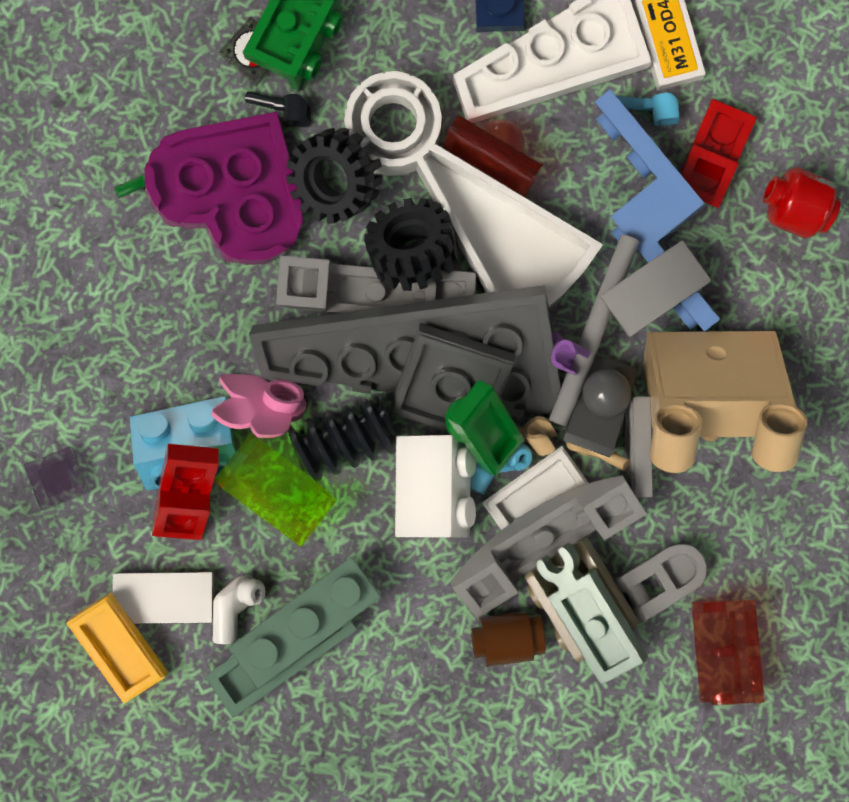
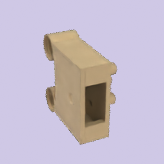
(720, 388)

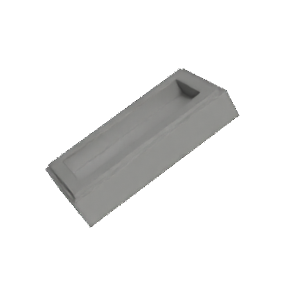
(637, 446)

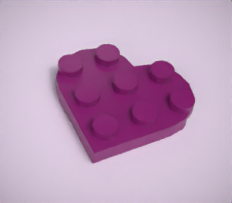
(230, 184)

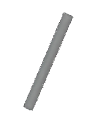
(593, 332)

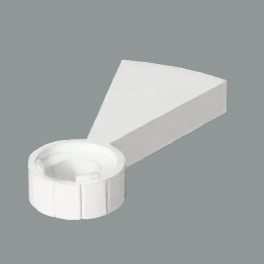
(497, 230)

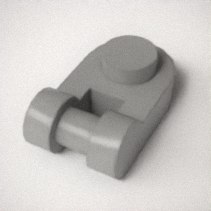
(678, 571)

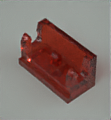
(727, 651)

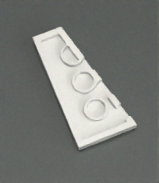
(556, 57)

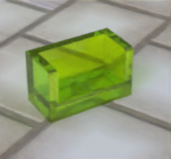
(275, 489)

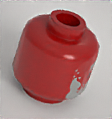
(801, 202)

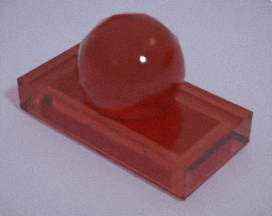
(494, 151)

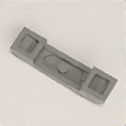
(338, 288)
(567, 518)

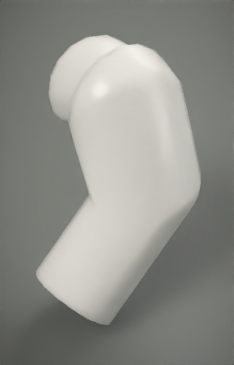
(230, 602)

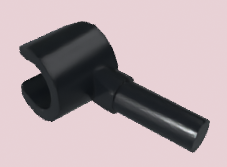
(294, 107)

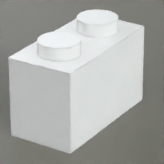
(433, 487)

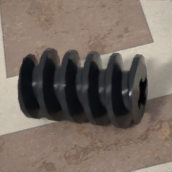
(344, 438)

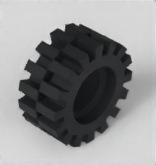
(314, 188)
(417, 263)

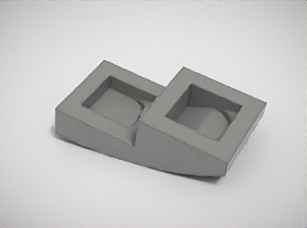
(655, 288)

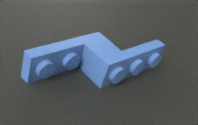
(658, 207)

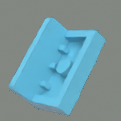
(180, 425)

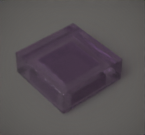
(56, 478)

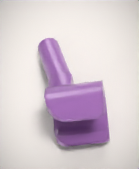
(565, 352)

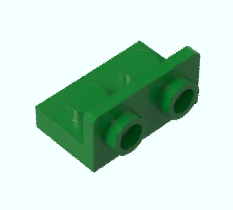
(291, 37)

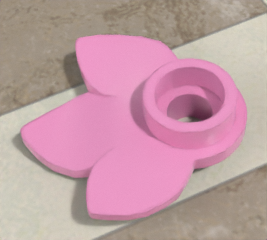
(260, 404)

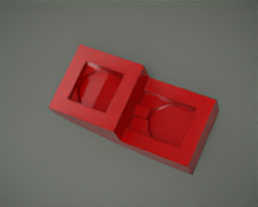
(716, 151)
(185, 491)

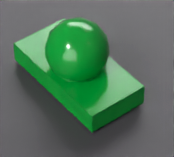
(484, 427)

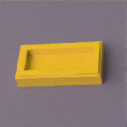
(117, 647)

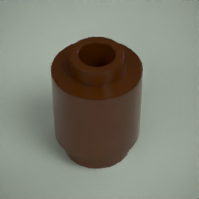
(508, 638)

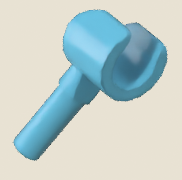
(663, 105)

